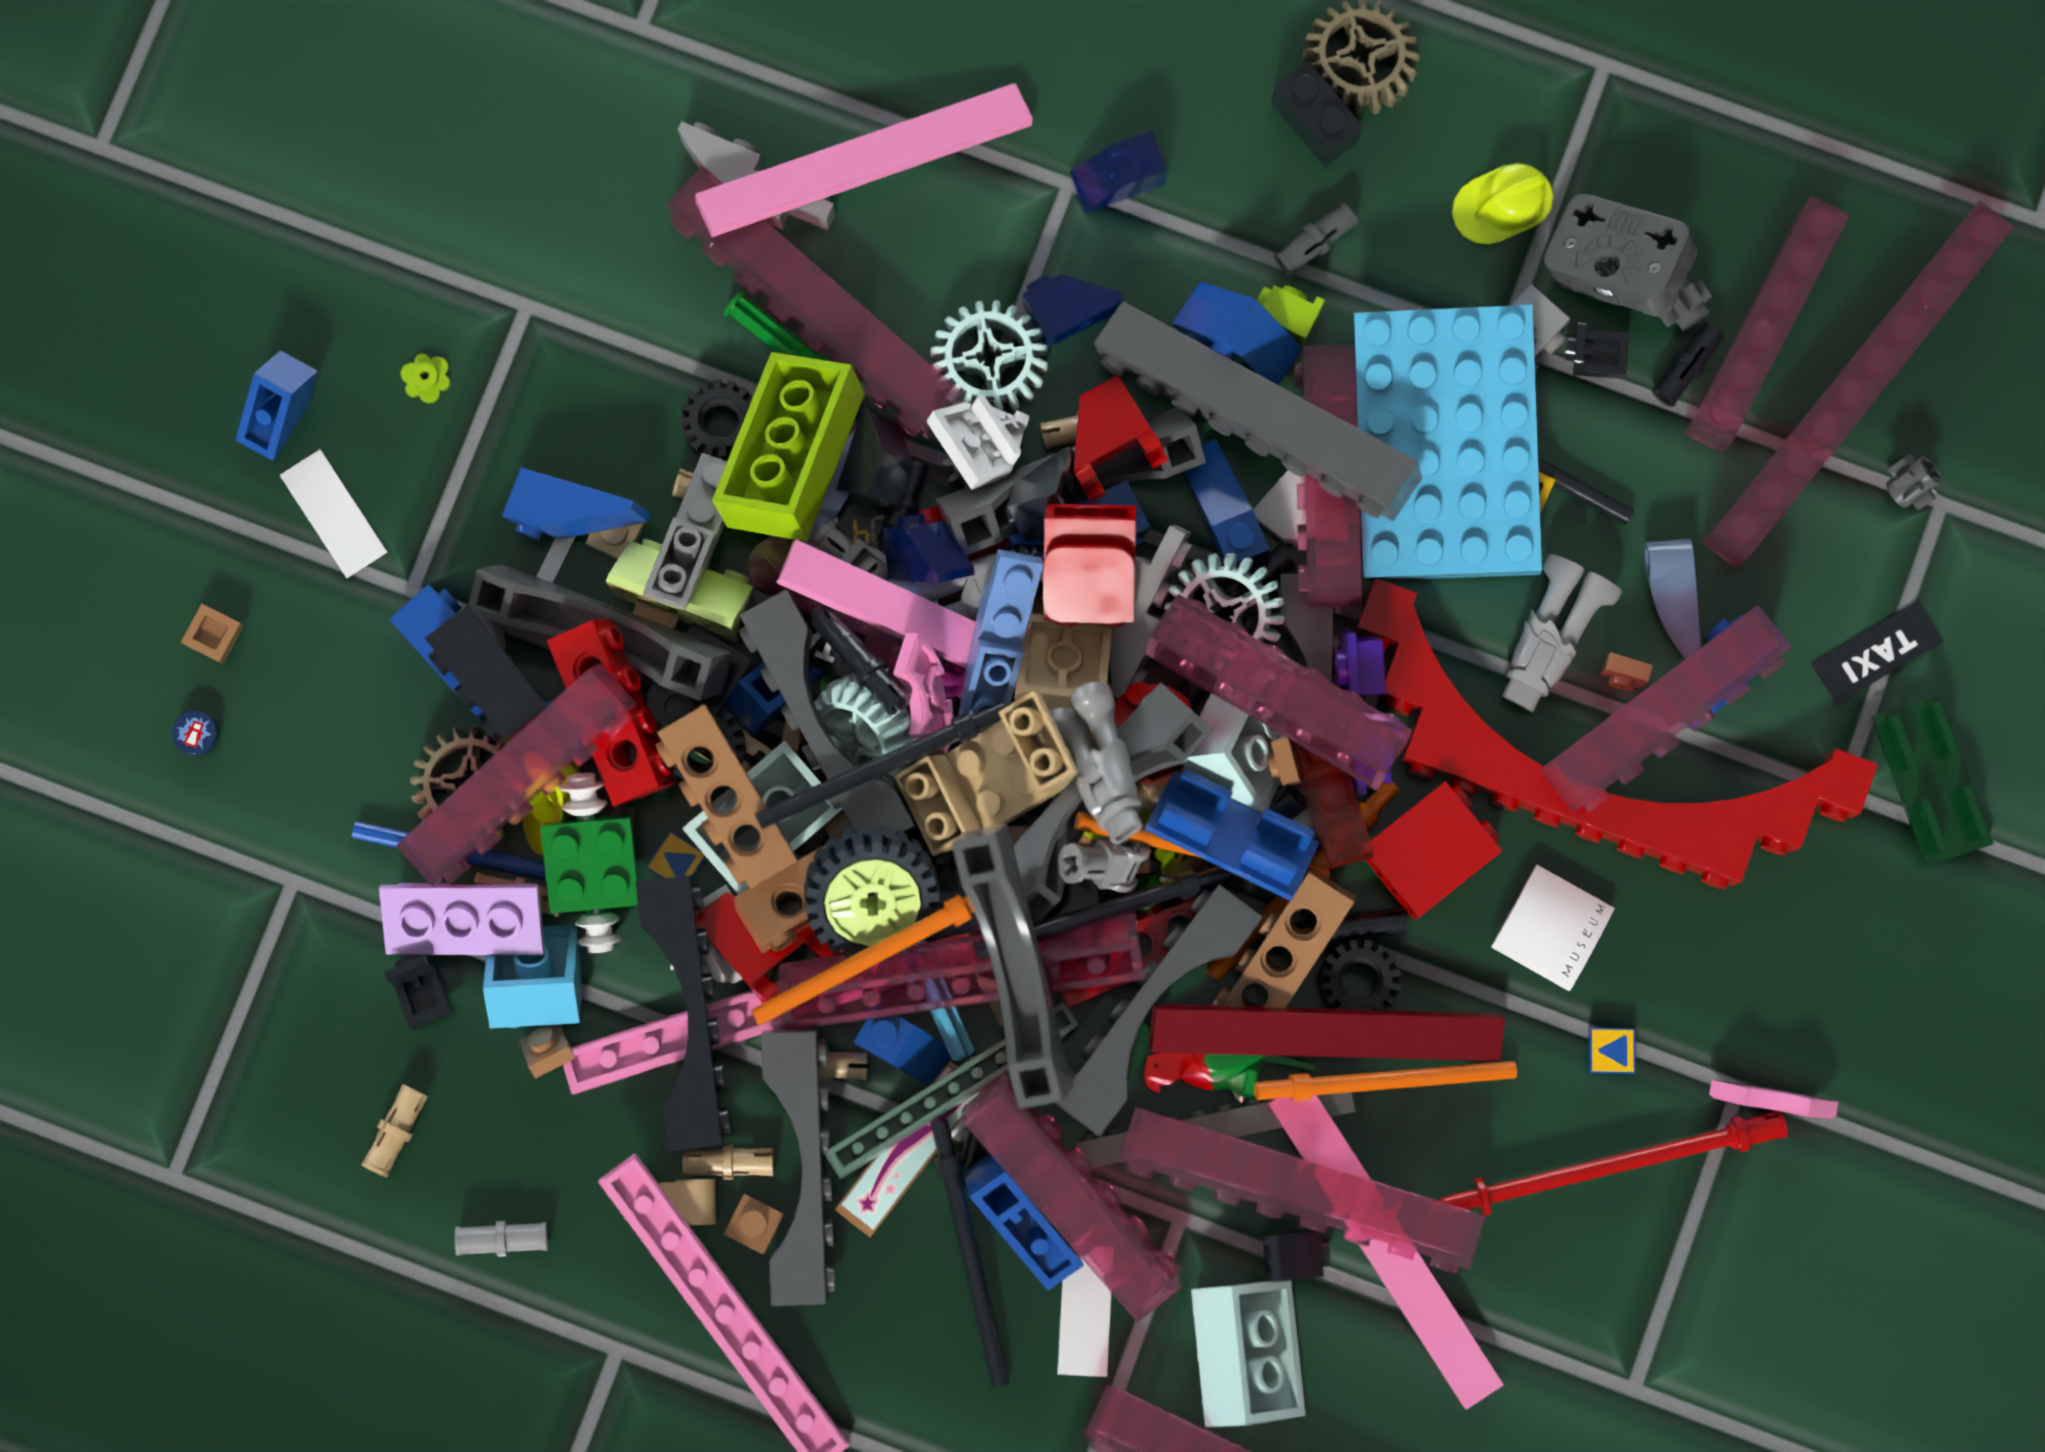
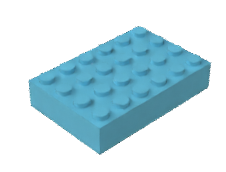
(1462, 404)

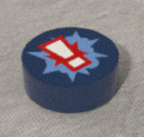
(195, 733)

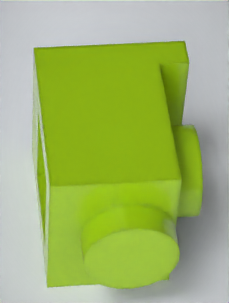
(1292, 310)

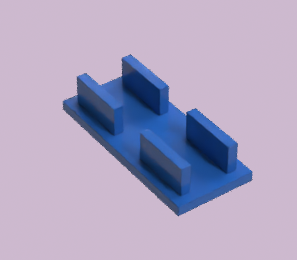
(1231, 835)

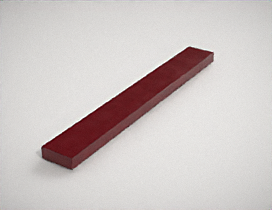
(1326, 1032)

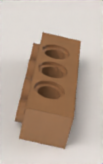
(702, 730)
(1329, 904)
(759, 906)

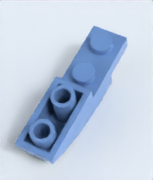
(1000, 631)

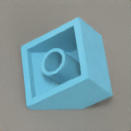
(536, 987)

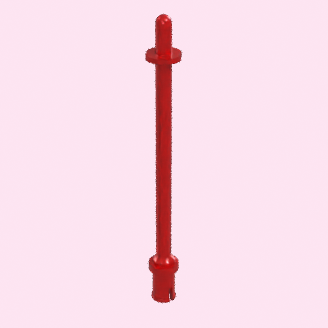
(1737, 1134)

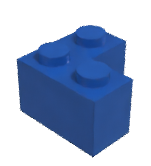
(1238, 330)

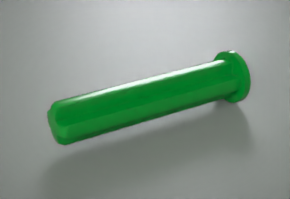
(767, 327)

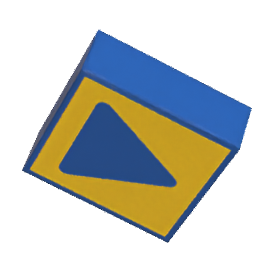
(676, 858)
(1611, 1051)

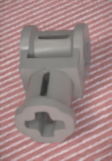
(856, 553)
(1106, 863)

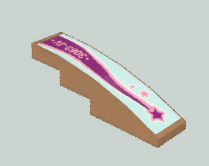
(894, 1172)

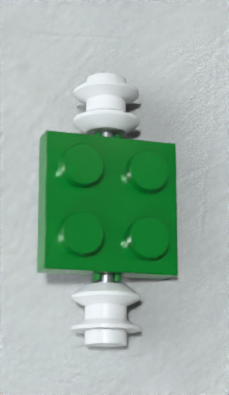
(590, 863)

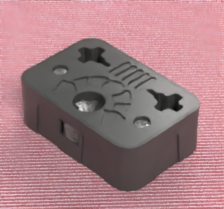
(1608, 237)

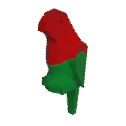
(1212, 1071)

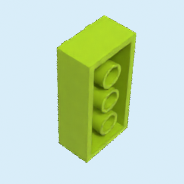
(788, 446)

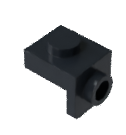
(1598, 352)
(419, 990)

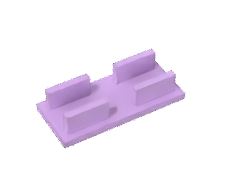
(462, 919)

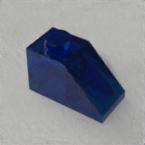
(1120, 172)
(1067, 306)
(923, 551)

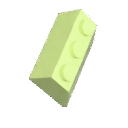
(714, 605)

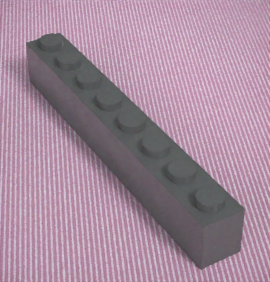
(1258, 412)

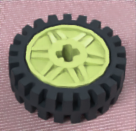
(863, 864)

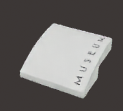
(1552, 927)

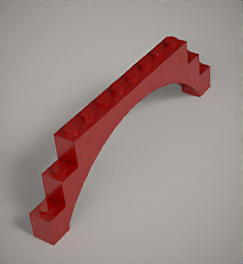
(1697, 837)

